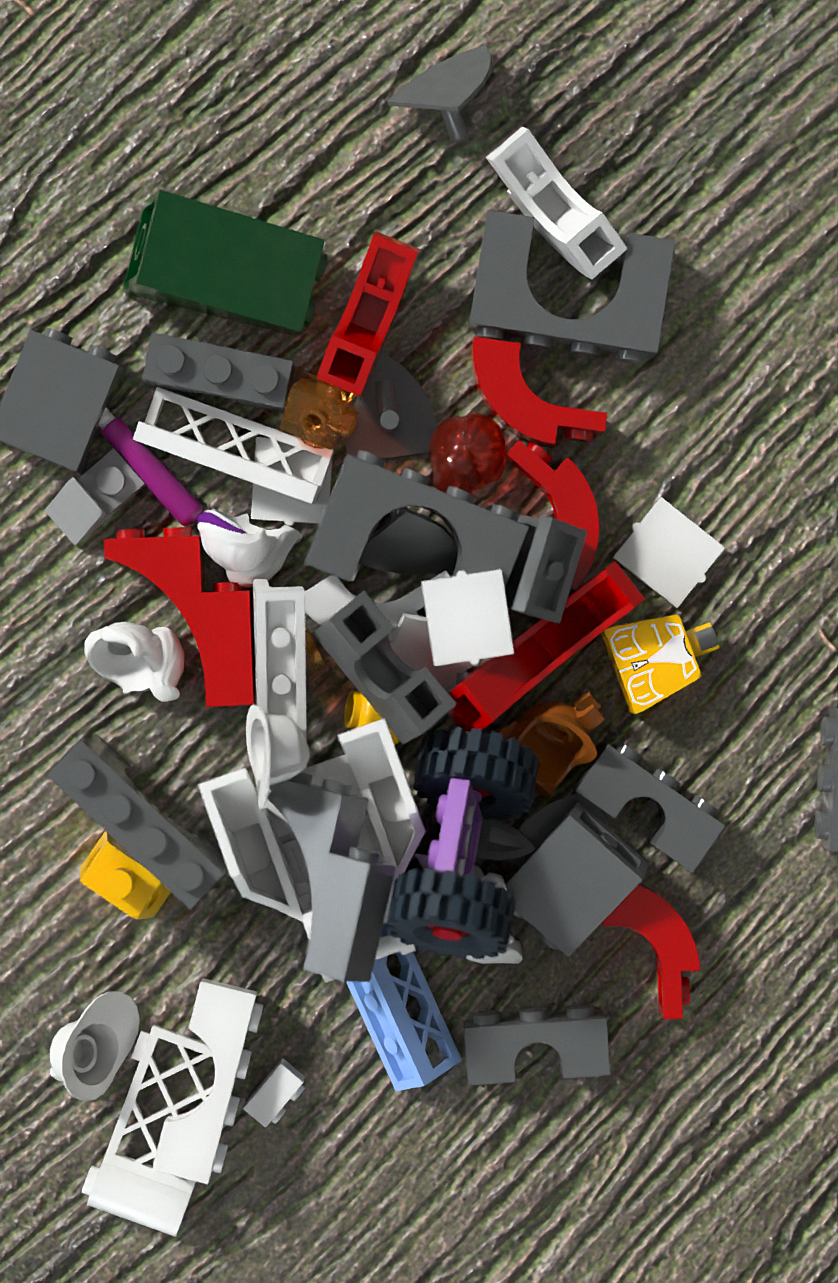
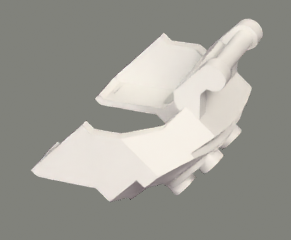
(265, 852)

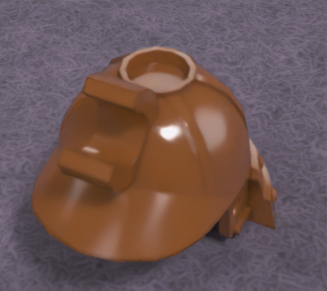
(558, 737)

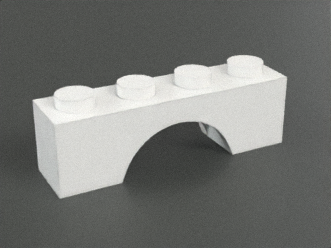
(191, 1140)

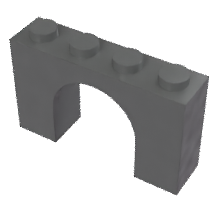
(508, 308)
(368, 492)
(98, 783)

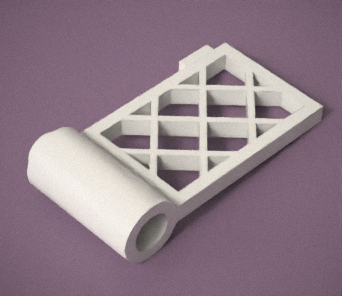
(127, 1184)

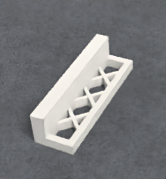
(226, 462)
(280, 651)

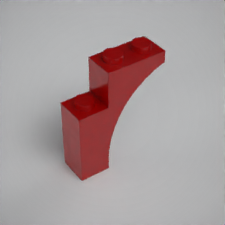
(217, 619)
(543, 648)

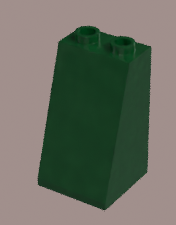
(224, 264)

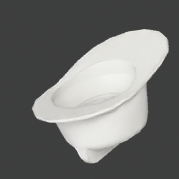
(274, 750)
(94, 1047)

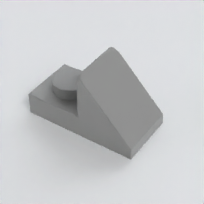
(94, 496)

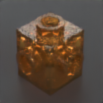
(319, 413)

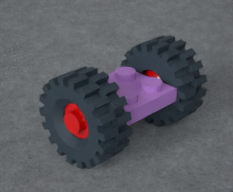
(469, 781)

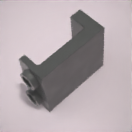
(57, 398)
(544, 567)
(575, 880)

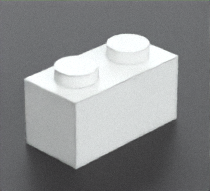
(274, 1092)

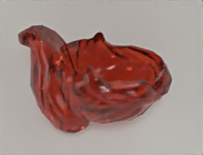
(467, 453)

